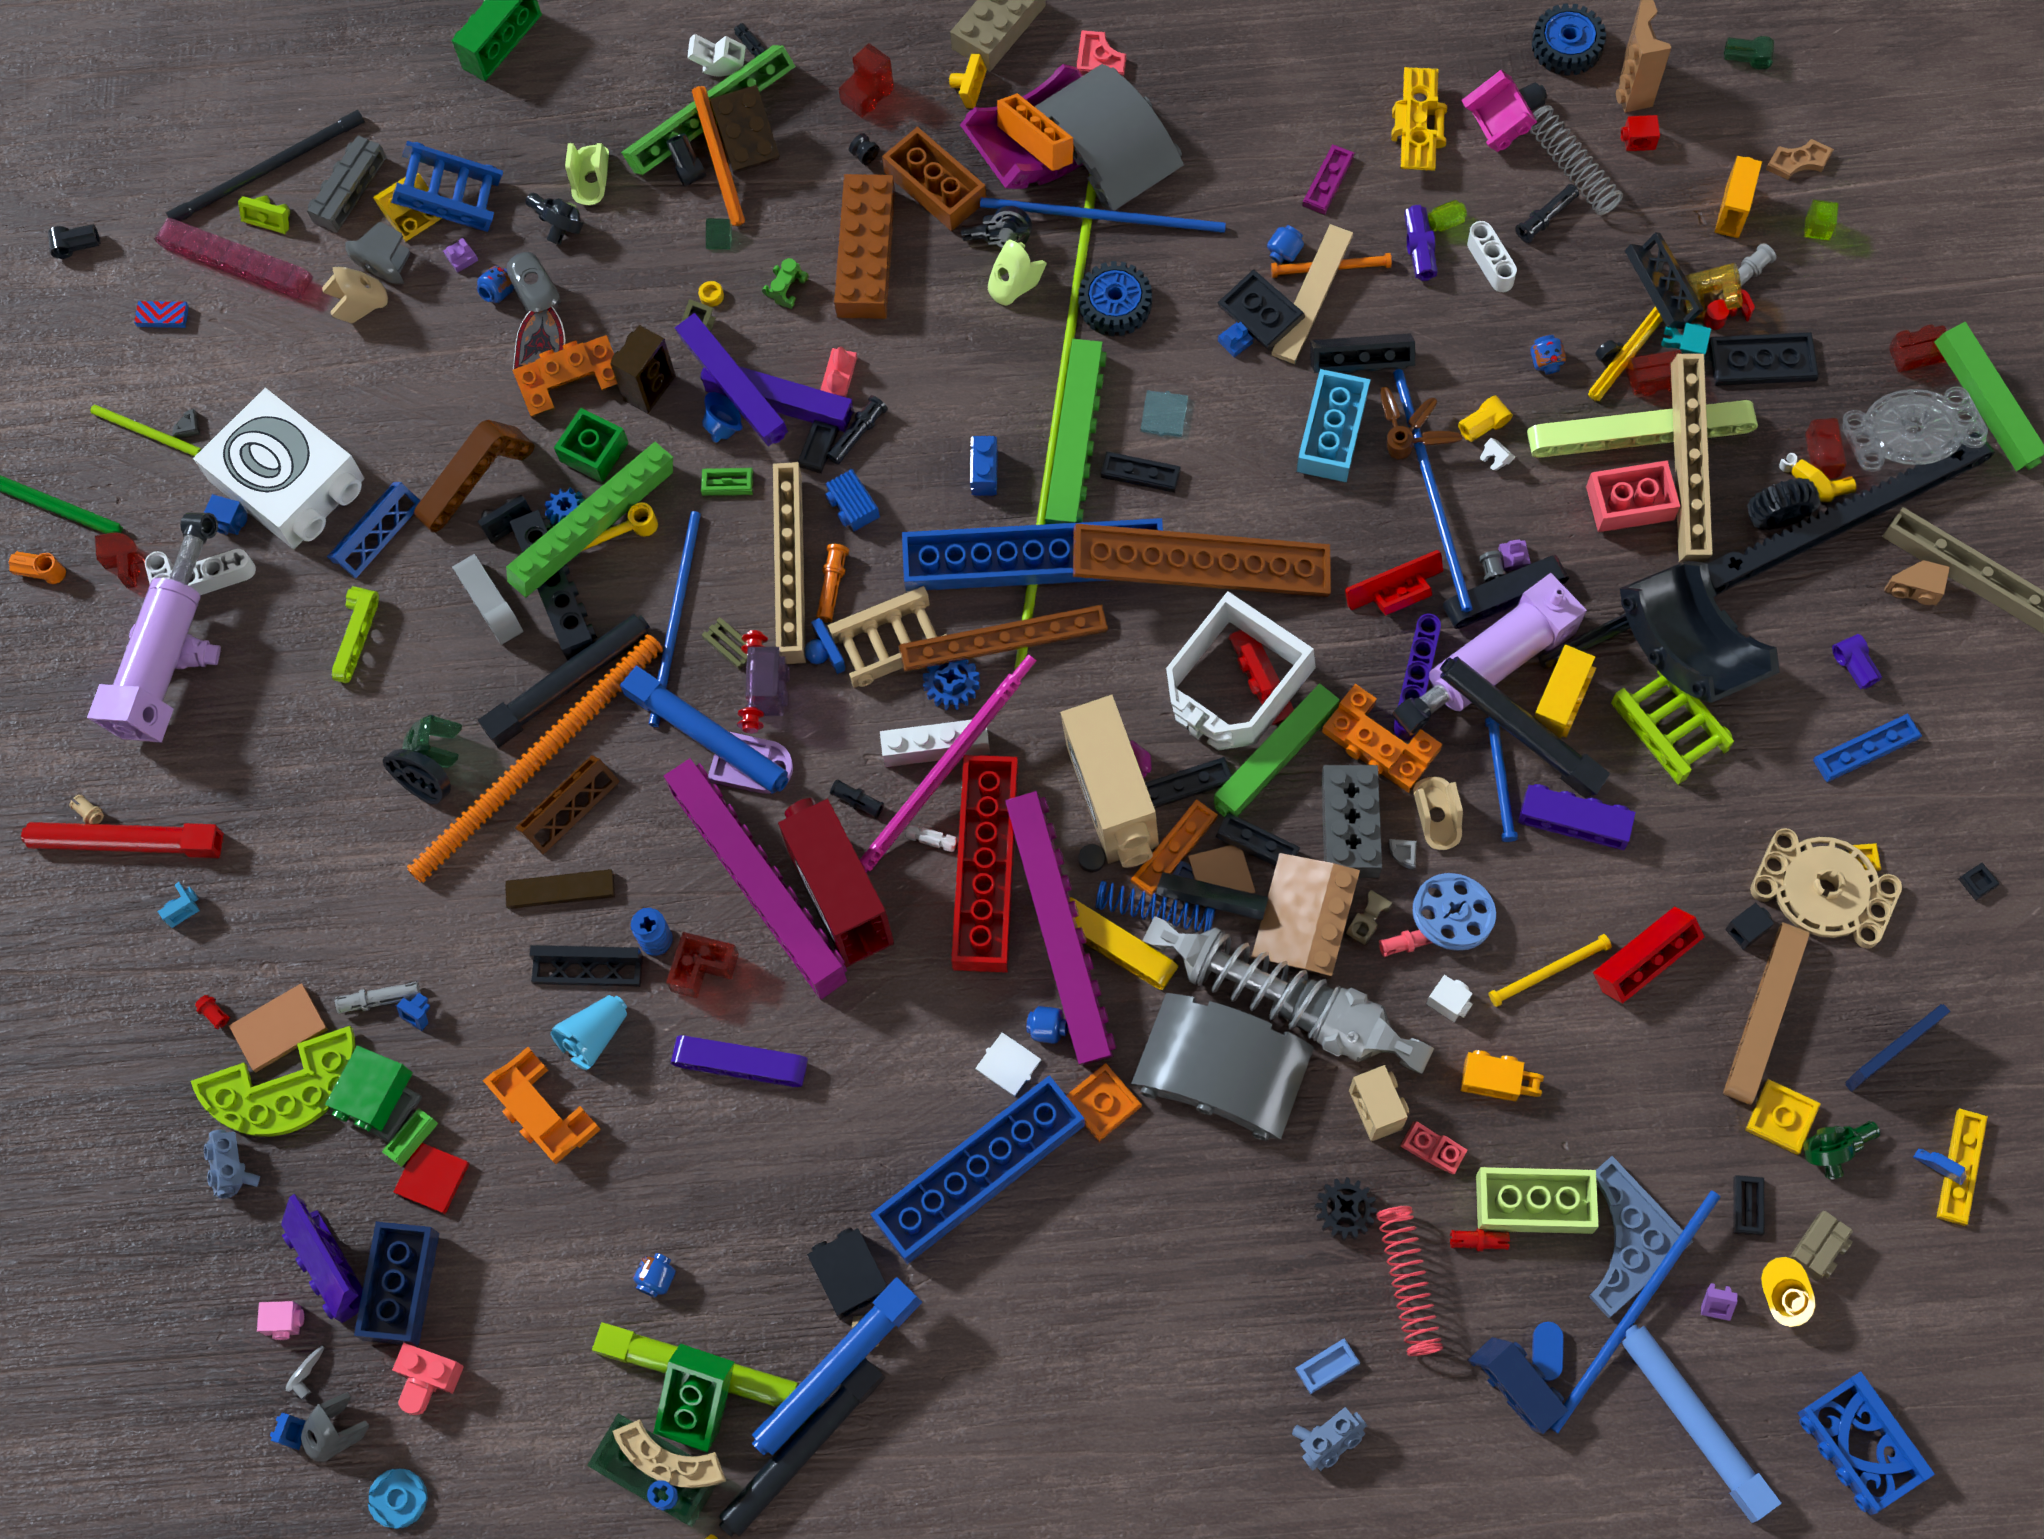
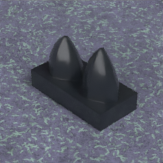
(497, 523)

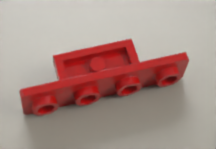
(1397, 586)
(1258, 668)

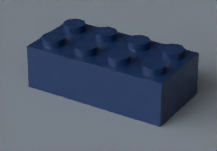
(396, 1284)

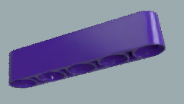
(1418, 665)
(739, 1061)

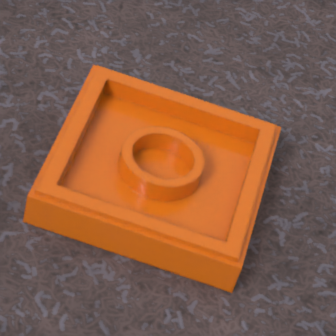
(1103, 1101)

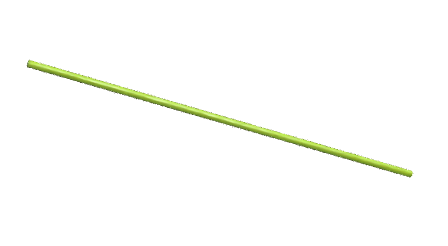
(1069, 335)

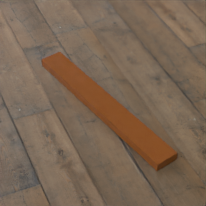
(1003, 638)

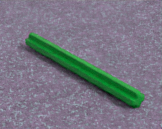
(59, 506)

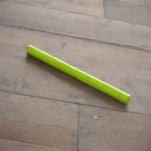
(145, 430)

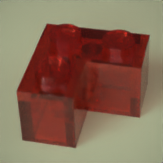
(869, 83)
(695, 958)

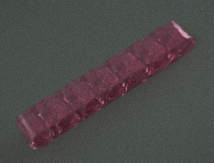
(233, 258)

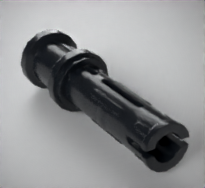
(1540, 218)
(863, 421)

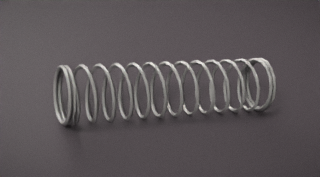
(1606, 209)

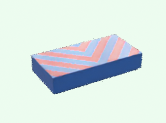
(161, 314)

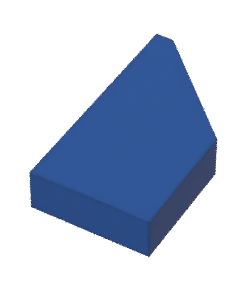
(1942, 1165)

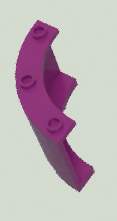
(1005, 156)

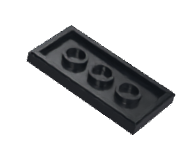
(1763, 359)

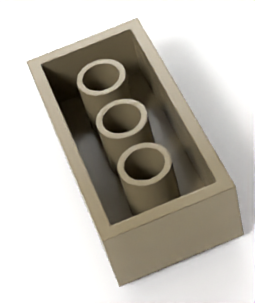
(993, 28)

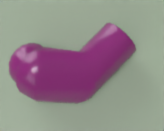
(1143, 758)

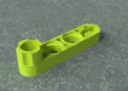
(364, 605)

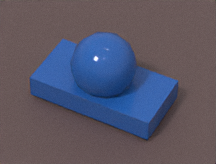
(823, 648)

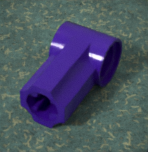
(1854, 655)

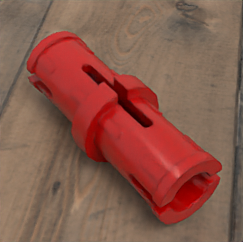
(1479, 1239)

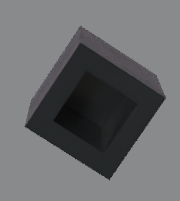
(1750, 925)

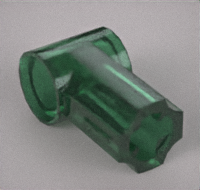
(1757, 51)

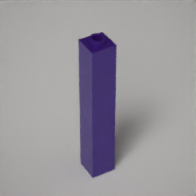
(731, 380)
(794, 399)

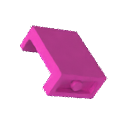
(1500, 110)

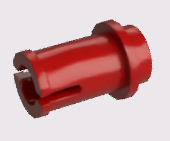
(207, 1006)

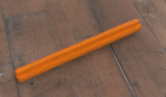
(718, 156)

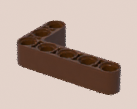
(468, 467)

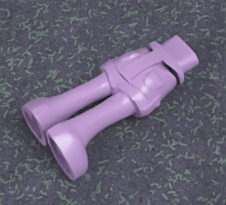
(195, 653)

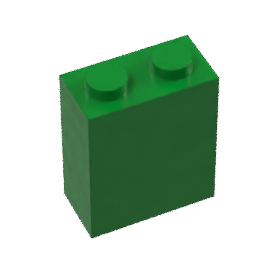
(368, 1089)

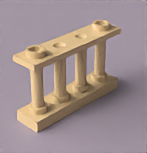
(868, 622)

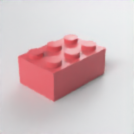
(1632, 496)

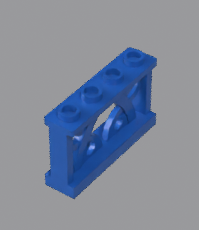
(1906, 1454)

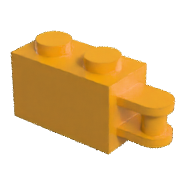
(1498, 1077)

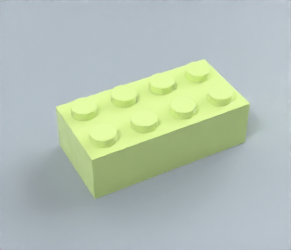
(1537, 1200)

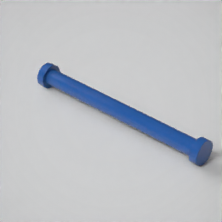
(1501, 781)

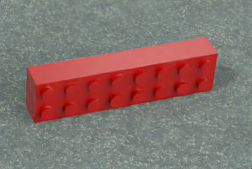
(984, 865)

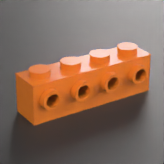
(1035, 132)

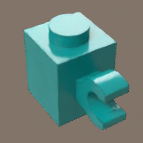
(1692, 341)

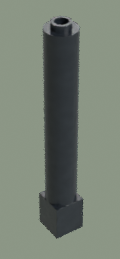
(507, 720)
(1577, 770)
(799, 1448)

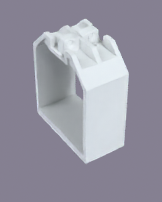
(1268, 633)

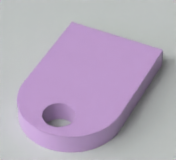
(727, 775)

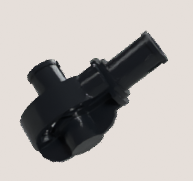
(559, 213)
(999, 231)

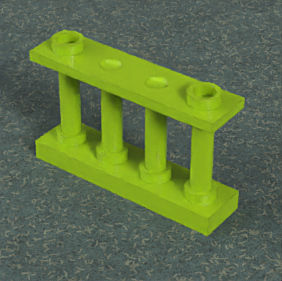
(1662, 744)

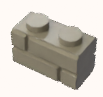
(1821, 1246)

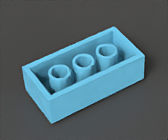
(1333, 425)

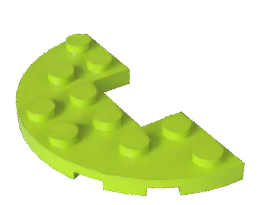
(281, 1103)

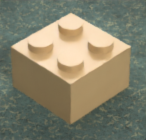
(1379, 1103)

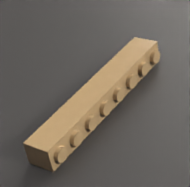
(1691, 458)
(789, 561)

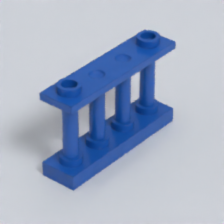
(443, 207)

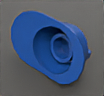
(720, 417)

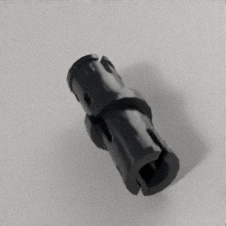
(857, 798)

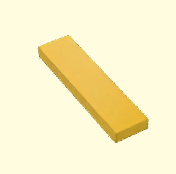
(1965, 1150)

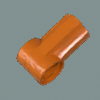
(39, 566)

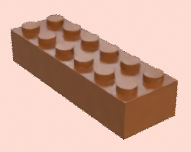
(864, 246)

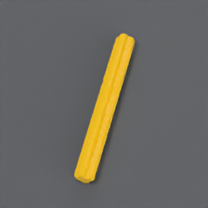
(1628, 351)

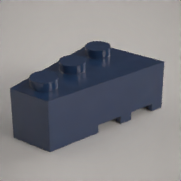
(1520, 1383)

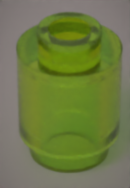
(1447, 216)

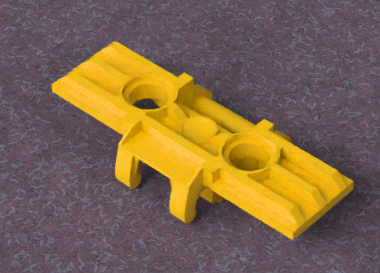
(1410, 117)

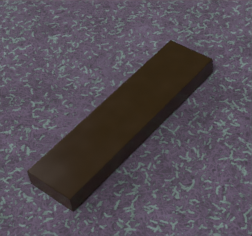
(559, 889)

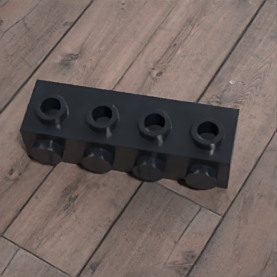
(1363, 353)

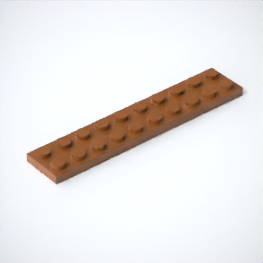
(1201, 560)

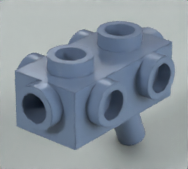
(226, 1171)
(1330, 1440)

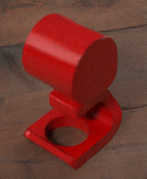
(1717, 312)

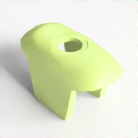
(579, 165)
(1022, 273)

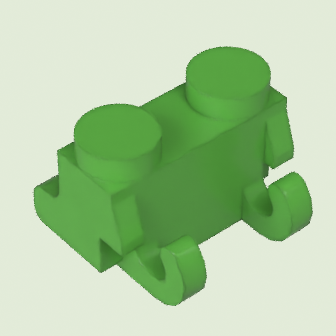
(779, 286)

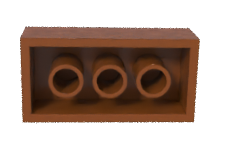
(934, 178)

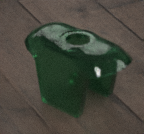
(432, 726)

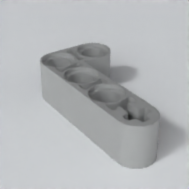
(487, 599)

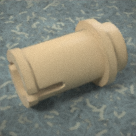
(90, 813)

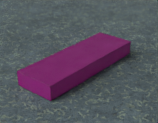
(1328, 179)

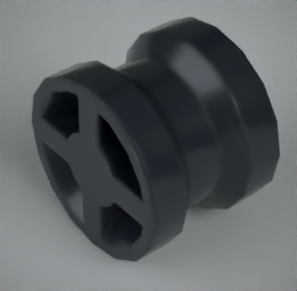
(864, 148)

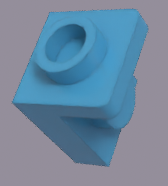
(181, 908)

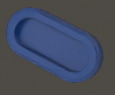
(1548, 1350)

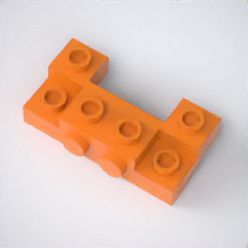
(562, 368)
(1376, 745)
(539, 1121)

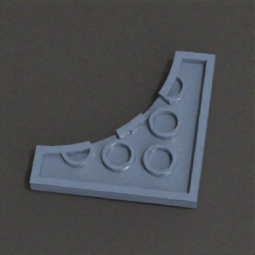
(1640, 1237)

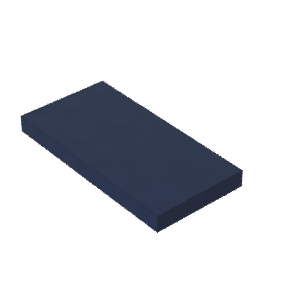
(1897, 1047)

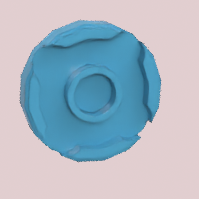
(397, 1498)

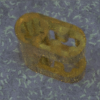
(1722, 277)

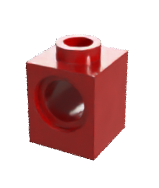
(1641, 133)

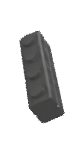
(346, 184)

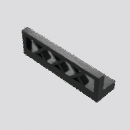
(1657, 285)
(587, 955)

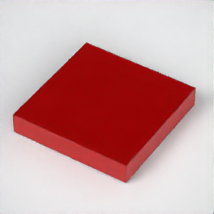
(431, 1178)

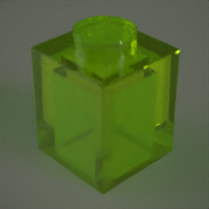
(1821, 219)

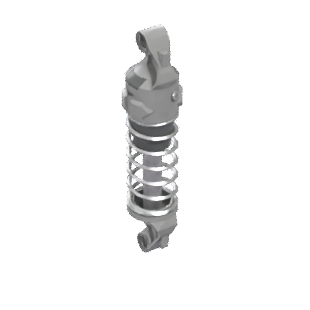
(1337, 1018)

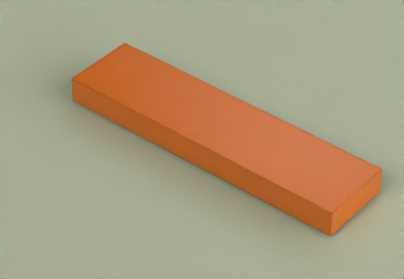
(1175, 846)

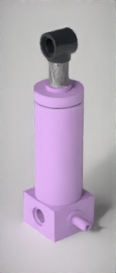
(1541, 621)

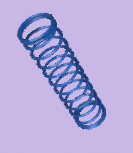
(1209, 912)

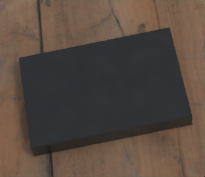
(1261, 309)

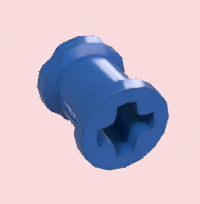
(664, 1486)

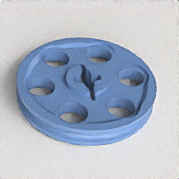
(1457, 921)

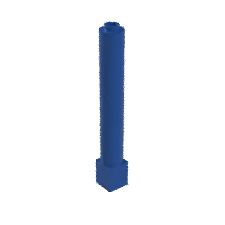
(652, 696)
(889, 1310)

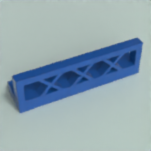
(368, 522)

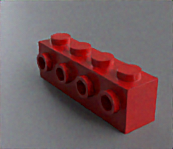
(1648, 954)

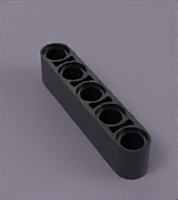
(1502, 592)

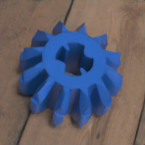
(562, 505)

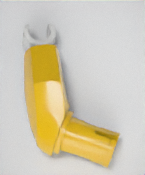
(1826, 488)

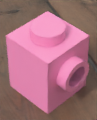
(280, 1319)

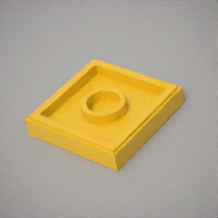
(1782, 1117)

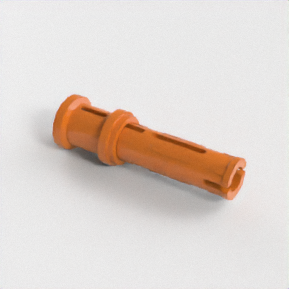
(833, 572)

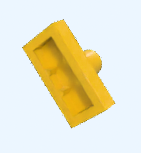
(970, 81)

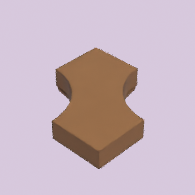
(1808, 157)

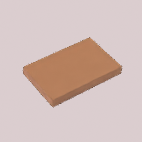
(278, 1027)

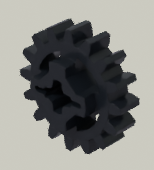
(1354, 1218)

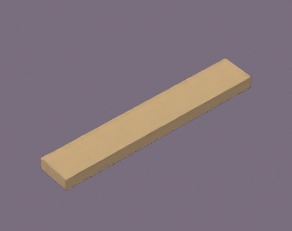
(1314, 291)

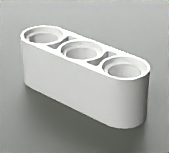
(1491, 246)

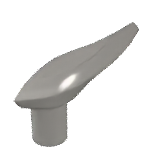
(295, 1382)

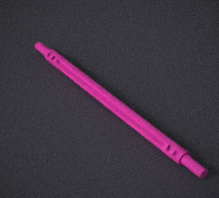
(945, 765)

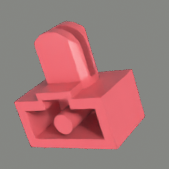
(424, 1374)

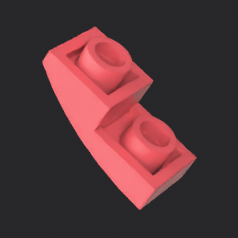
(1433, 1148)

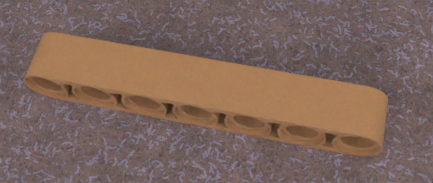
(1766, 1013)

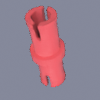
(1405, 942)

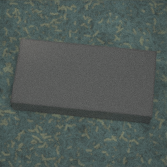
(402, 1111)

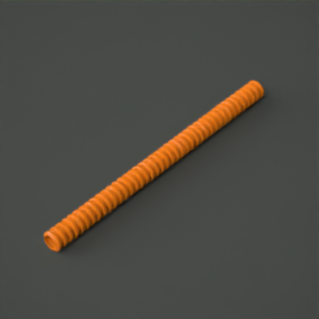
(533, 760)

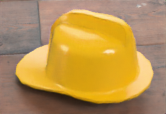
(1788, 1291)

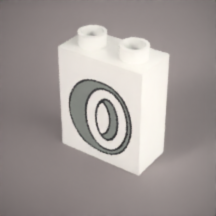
(280, 469)

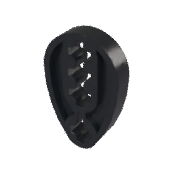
(418, 775)

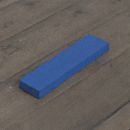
(1867, 747)

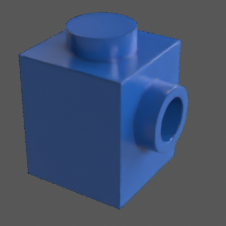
(229, 514)

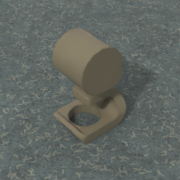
(1364, 924)

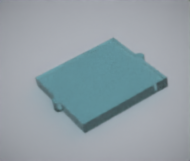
(1164, 413)

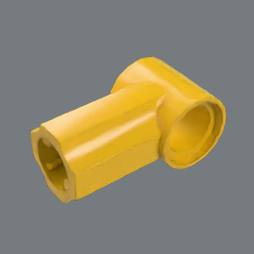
(1490, 415)

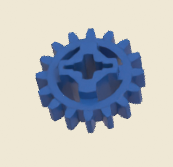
(961, 686)

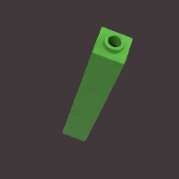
(1991, 397)
(1276, 752)

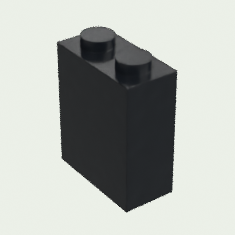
(847, 1272)

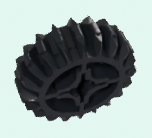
(1783, 504)

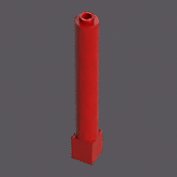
(191, 839)

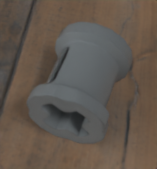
(1492, 565)

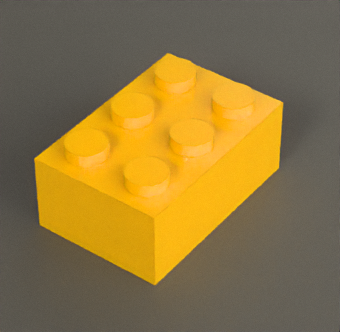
(1565, 691)

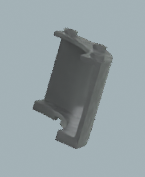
(1113, 135)
(1223, 1064)

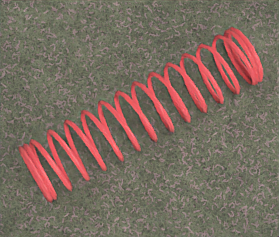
(1420, 1347)

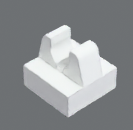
(1495, 448)

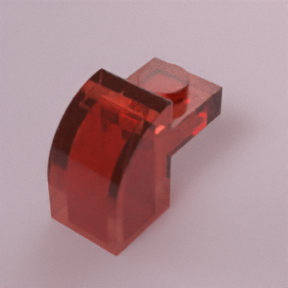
(121, 552)

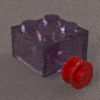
(764, 682)

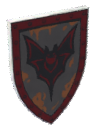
(538, 334)

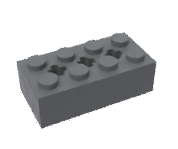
(1364, 809)

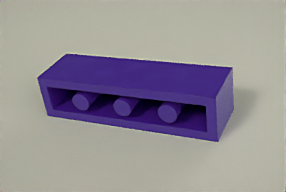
(1576, 816)

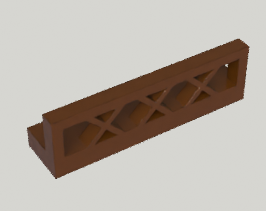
(561, 797)

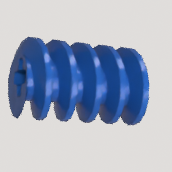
(651, 931)

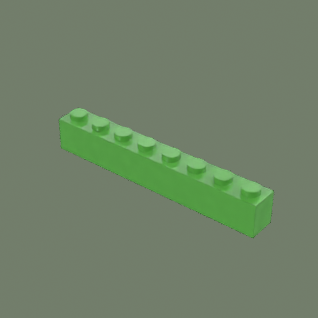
(760, 71)
(1075, 431)
(589, 519)

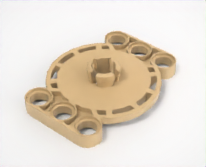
(1803, 893)

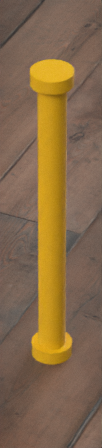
(1498, 996)

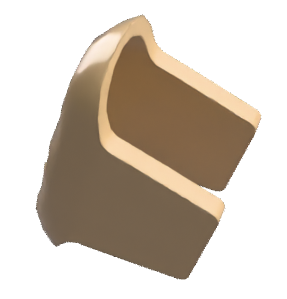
(355, 297)
(1439, 793)

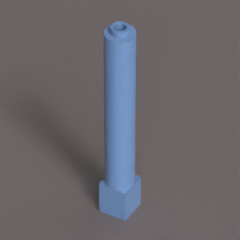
(1746, 1487)

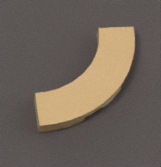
(666, 1466)

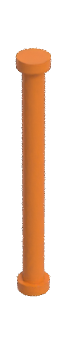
(1345, 264)

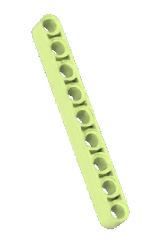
(1633, 429)

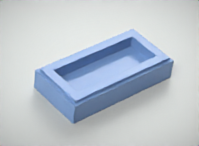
(1327, 1366)

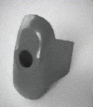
(380, 252)
(534, 296)
(328, 1440)

